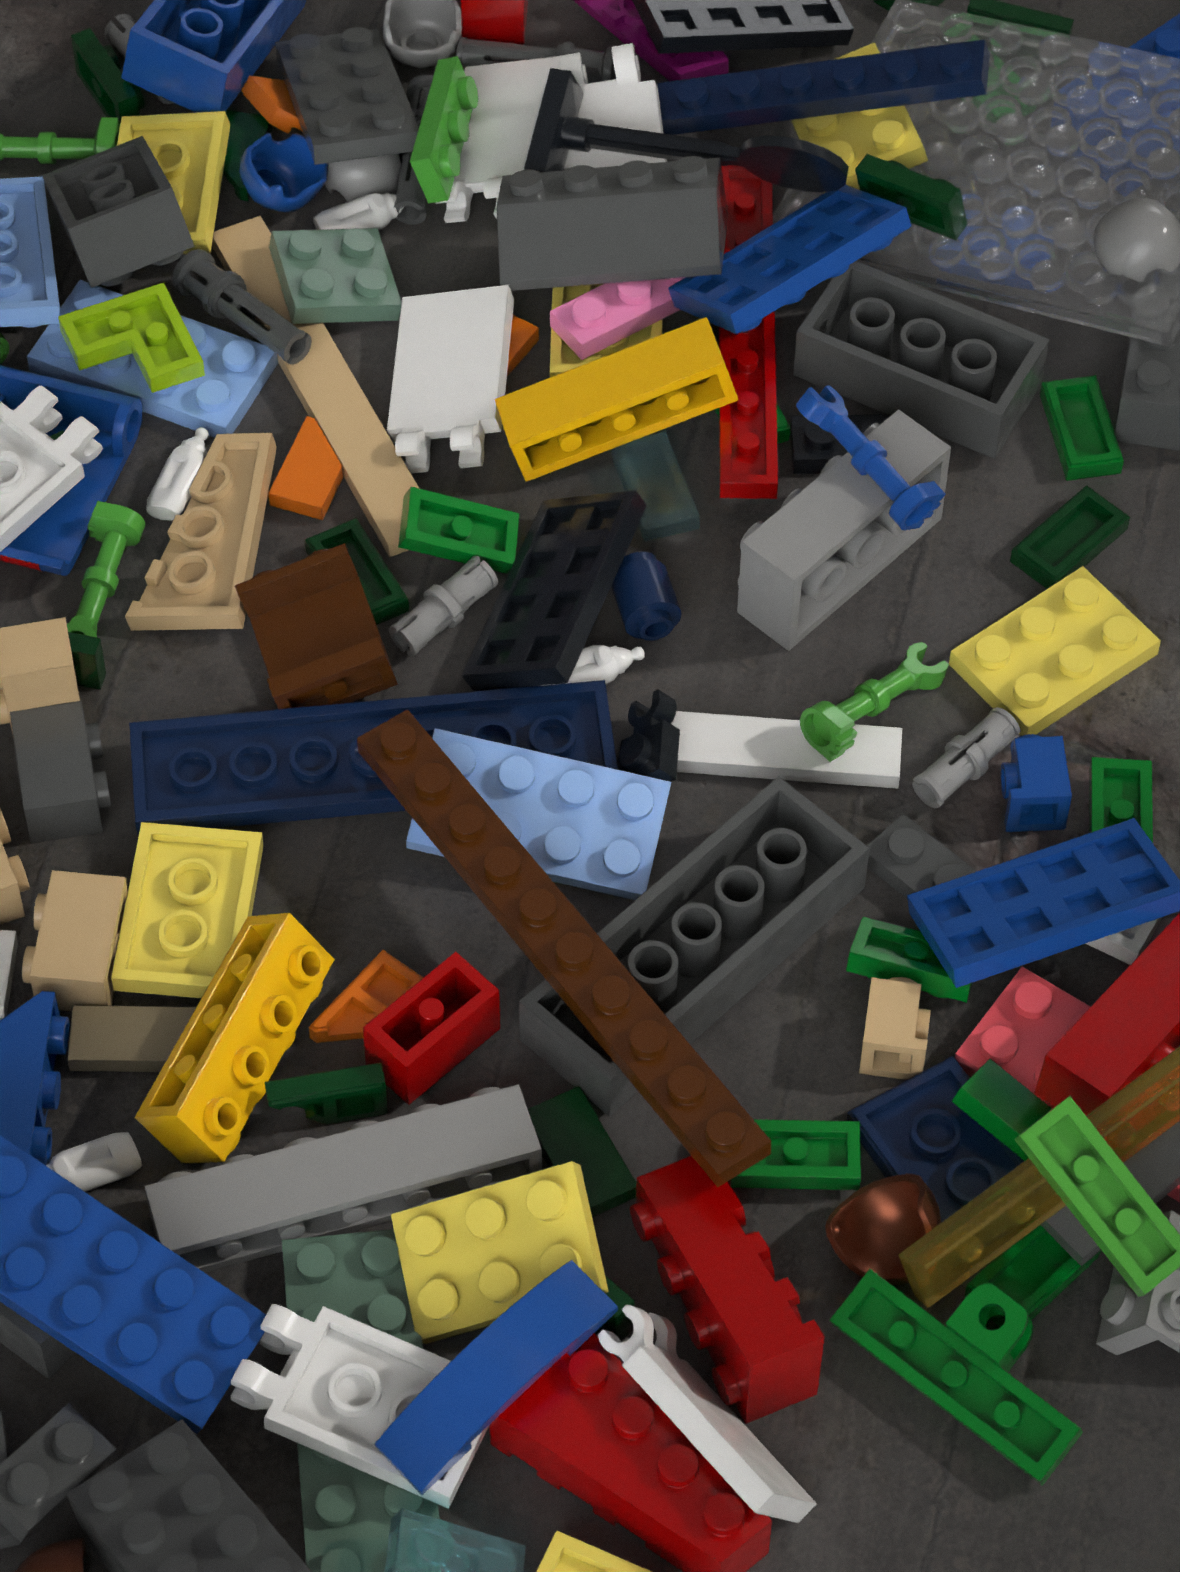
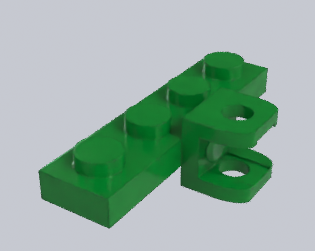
(963, 1367)

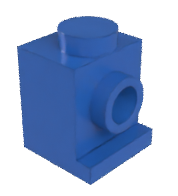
(1036, 784)

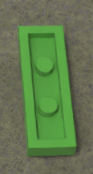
(443, 129)
(1103, 1195)

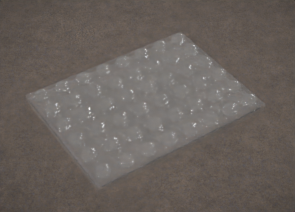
(1037, 168)

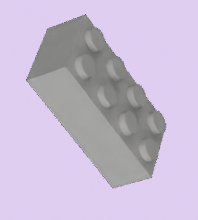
(834, 535)

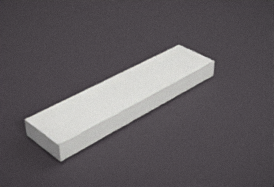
(778, 748)

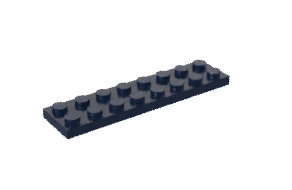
(308, 759)

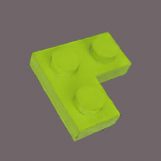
(139, 325)

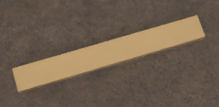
(327, 390)

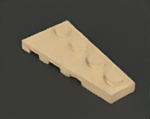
(211, 541)

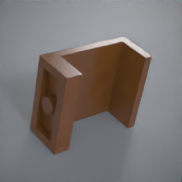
(317, 631)

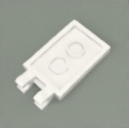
(615, 103)
(498, 129)
(450, 372)
(33, 465)
(342, 1391)
(706, 1418)

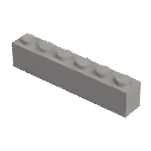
(343, 1179)

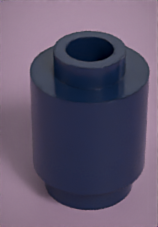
(645, 597)

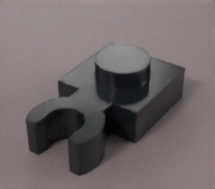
(654, 741)

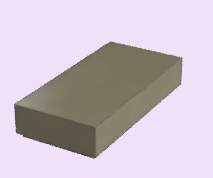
(124, 1037)

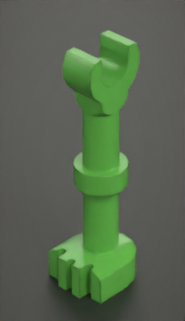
(49, 147)
(115, 528)
(831, 727)

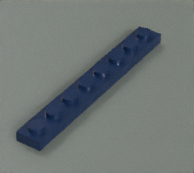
(825, 87)

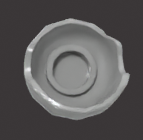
(421, 30)
(364, 176)
(1138, 239)

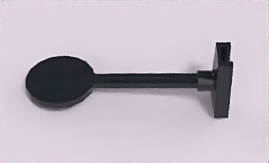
(774, 159)

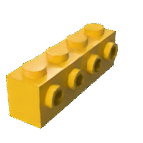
(617, 398)
(235, 1039)

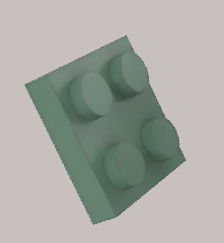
(335, 276)

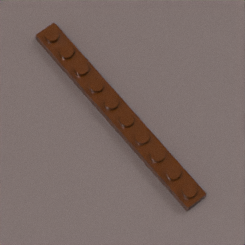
(565, 949)

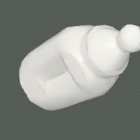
(367, 211)
(172, 487)
(603, 663)
(98, 1161)

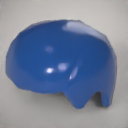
(281, 173)

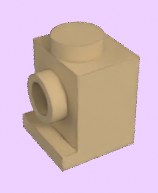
(894, 1030)

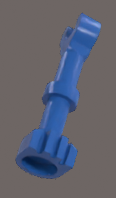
(909, 503)

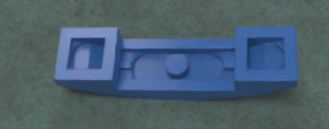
(493, 1374)

